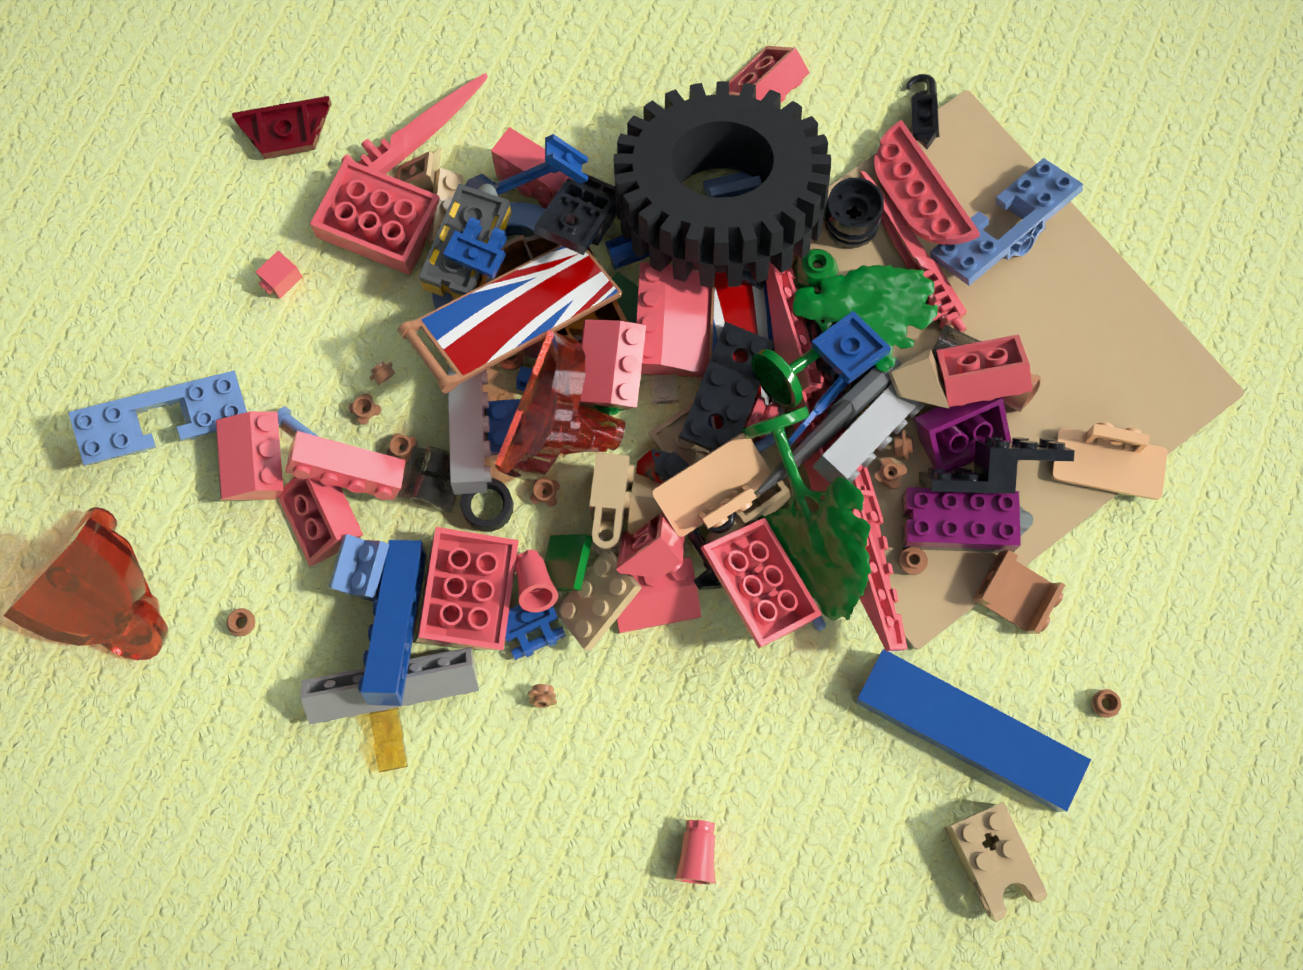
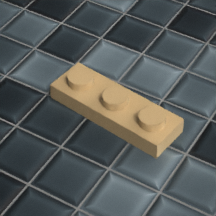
(444, 186)

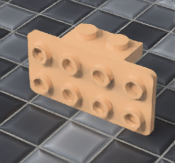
(1113, 461)
(713, 486)

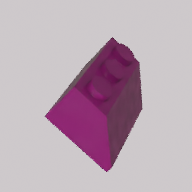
(952, 433)

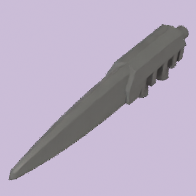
(839, 416)

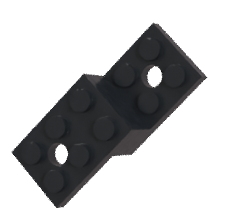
(579, 214)
(725, 389)
(995, 465)

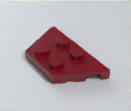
(285, 127)

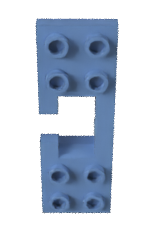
(1032, 198)
(114, 428)

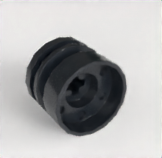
(856, 200)

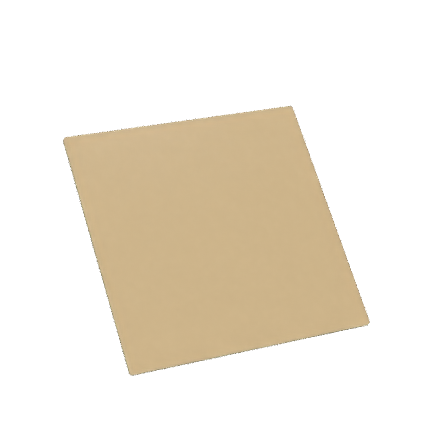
(1087, 329)

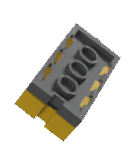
(483, 204)

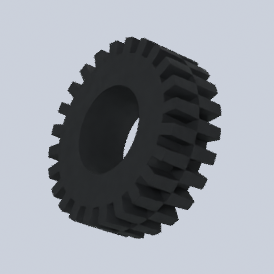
(730, 231)

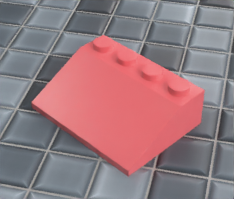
(376, 216)
(675, 322)
(761, 582)
(467, 590)

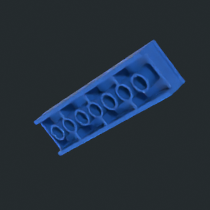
(973, 731)

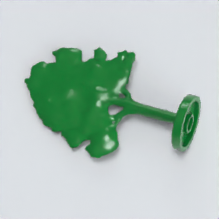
(879, 294)
(824, 544)

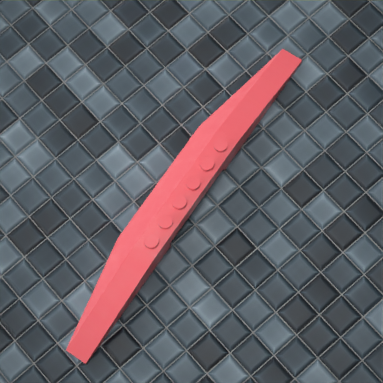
(790, 342)

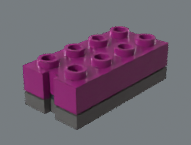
(963, 520)

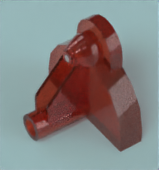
(550, 415)
(93, 594)

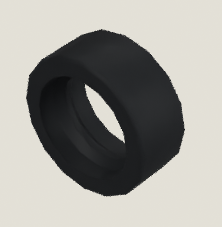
(495, 523)

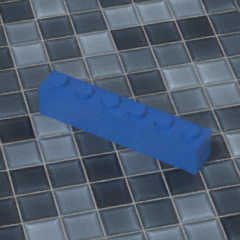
(394, 624)

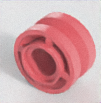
(761, 412)

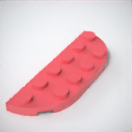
(920, 191)

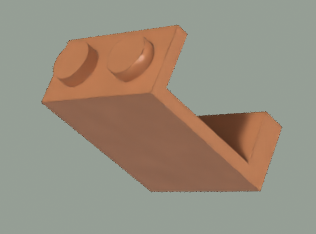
(1019, 593)

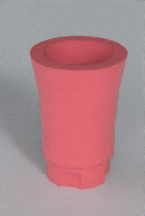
(534, 582)
(697, 853)

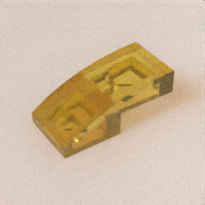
(388, 739)

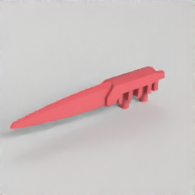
(418, 131)
(915, 257)

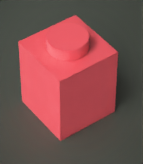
(278, 275)

